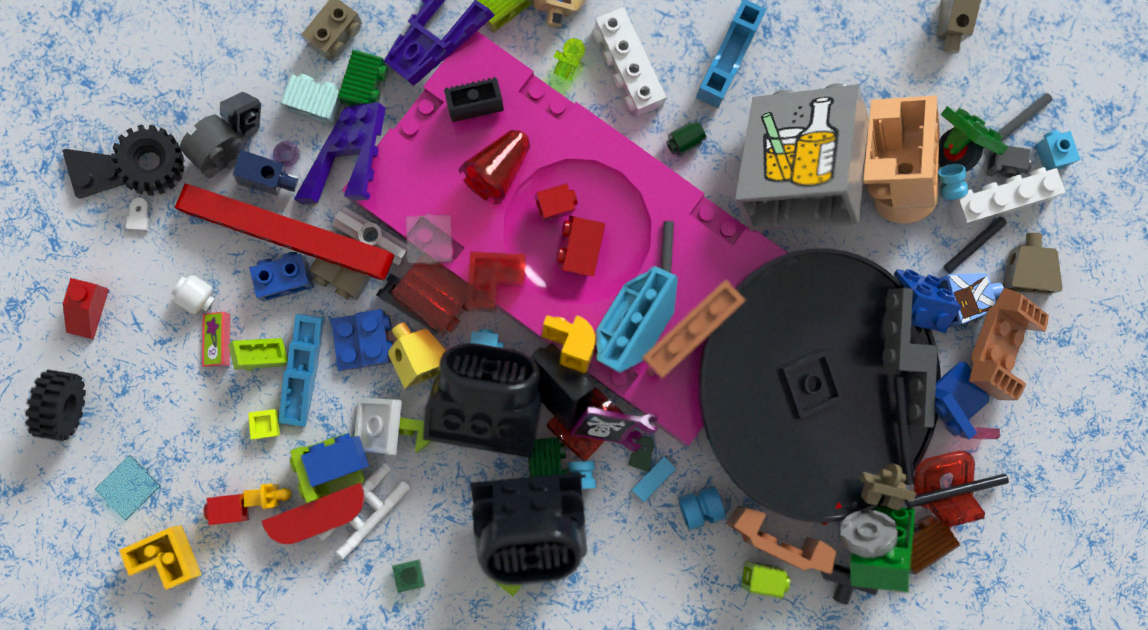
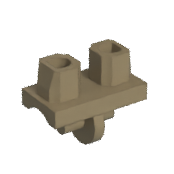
(889, 483)

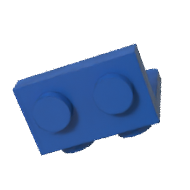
(931, 302)
(959, 400)

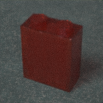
(433, 296)

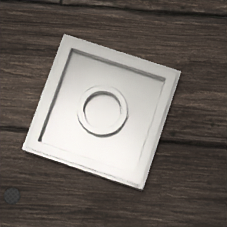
(378, 424)

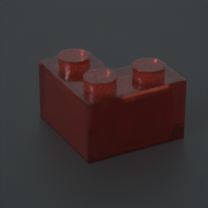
(488, 272)

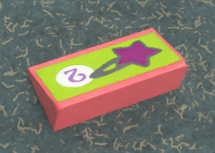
(216, 339)

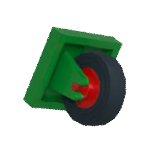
(967, 139)

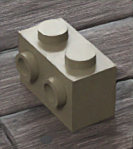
(332, 29)

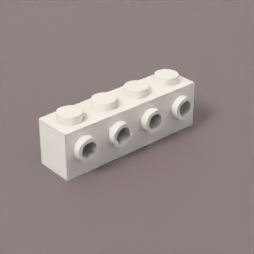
(629, 62)
(1006, 198)

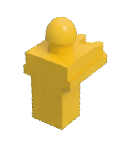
(267, 496)

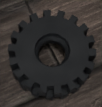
(146, 141)
(55, 405)

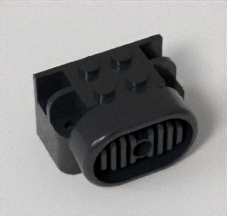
(485, 400)
(529, 528)

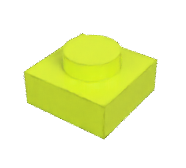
(264, 424)

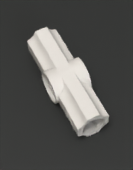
(358, 229)

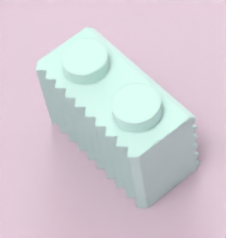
(311, 98)

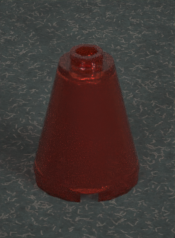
(496, 166)

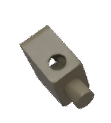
(956, 22)
(1033, 268)

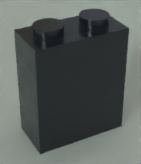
(562, 389)

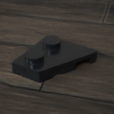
(90, 172)

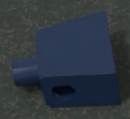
(252, 173)

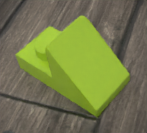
(408, 426)

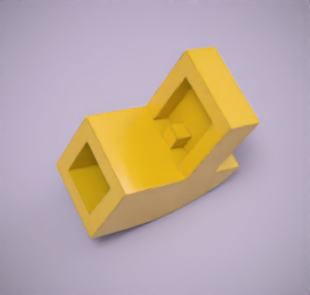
(576, 338)

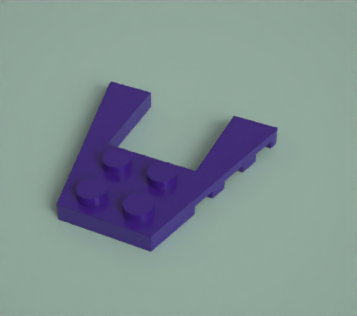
(422, 51)
(352, 135)

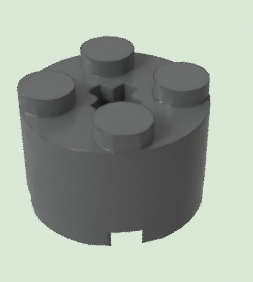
(212, 145)

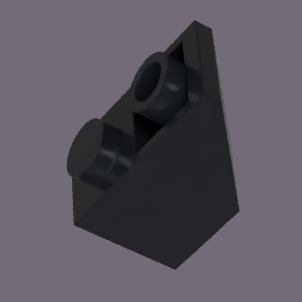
(242, 113)

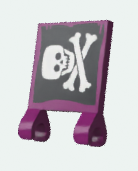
(613, 427)

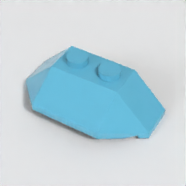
(636, 319)

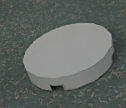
(868, 533)

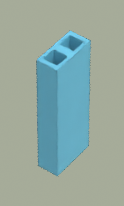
(653, 479)

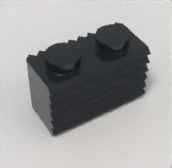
(474, 99)

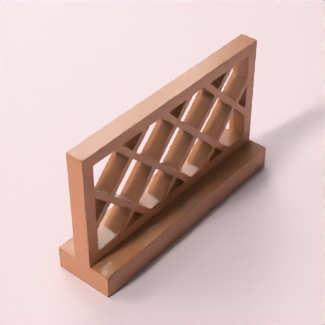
(692, 330)

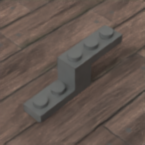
(915, 358)

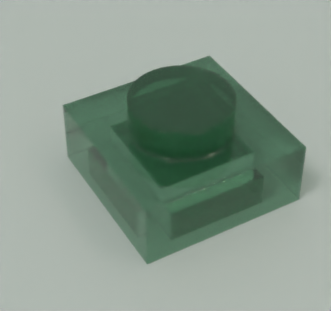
(408, 575)

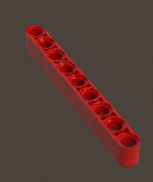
(285, 232)

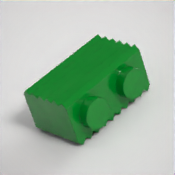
(362, 79)

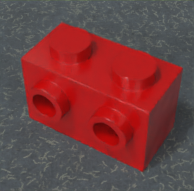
(580, 245)

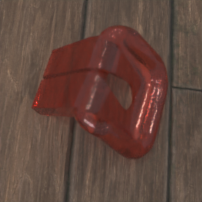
(954, 510)

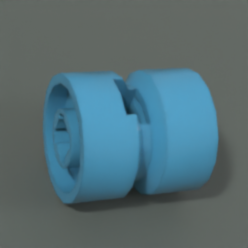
(701, 507)

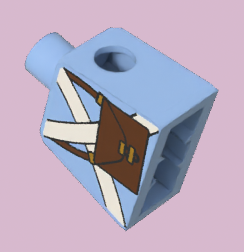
(973, 294)

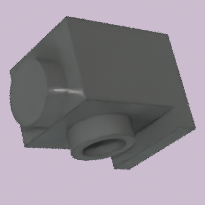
(1011, 163)

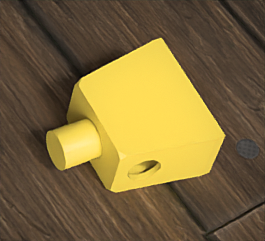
(415, 355)

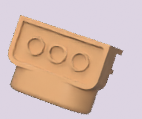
(903, 157)

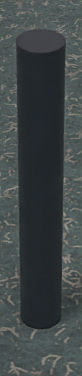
(974, 245)

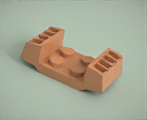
(1000, 342)
(812, 555)

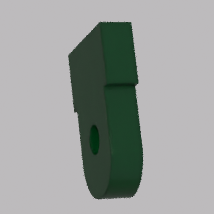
(641, 459)

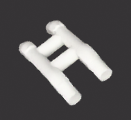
(381, 509)

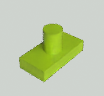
(258, 353)

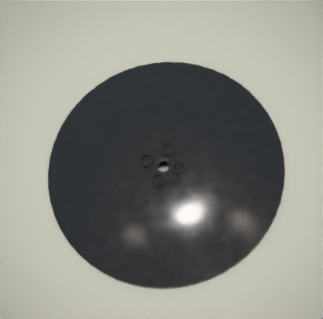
(774, 437)

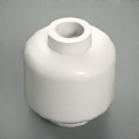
(193, 294)

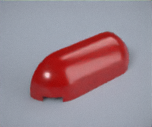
(316, 516)

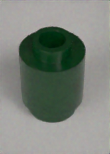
(686, 138)

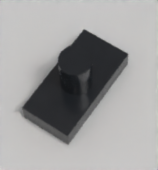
(844, 590)

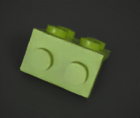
(327, 488)

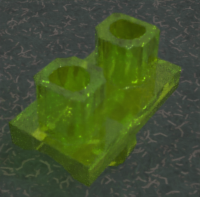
(570, 60)

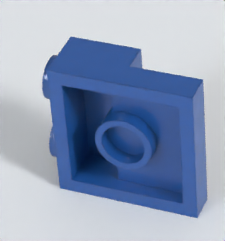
(362, 340)

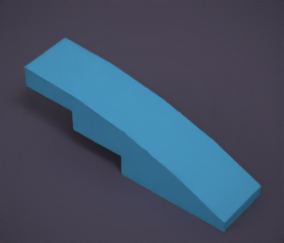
(301, 370)

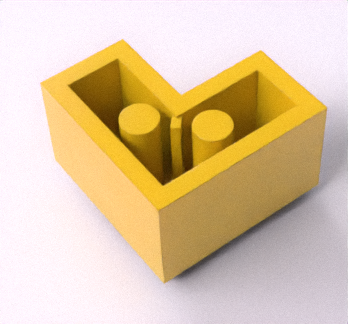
(167, 551)

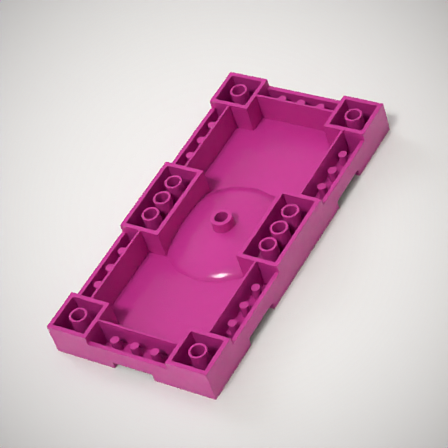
(612, 185)

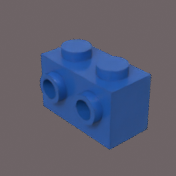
(281, 276)
(335, 460)

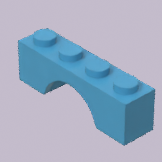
(730, 53)

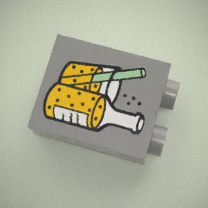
(804, 159)

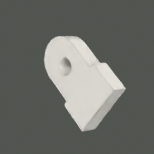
(138, 220)

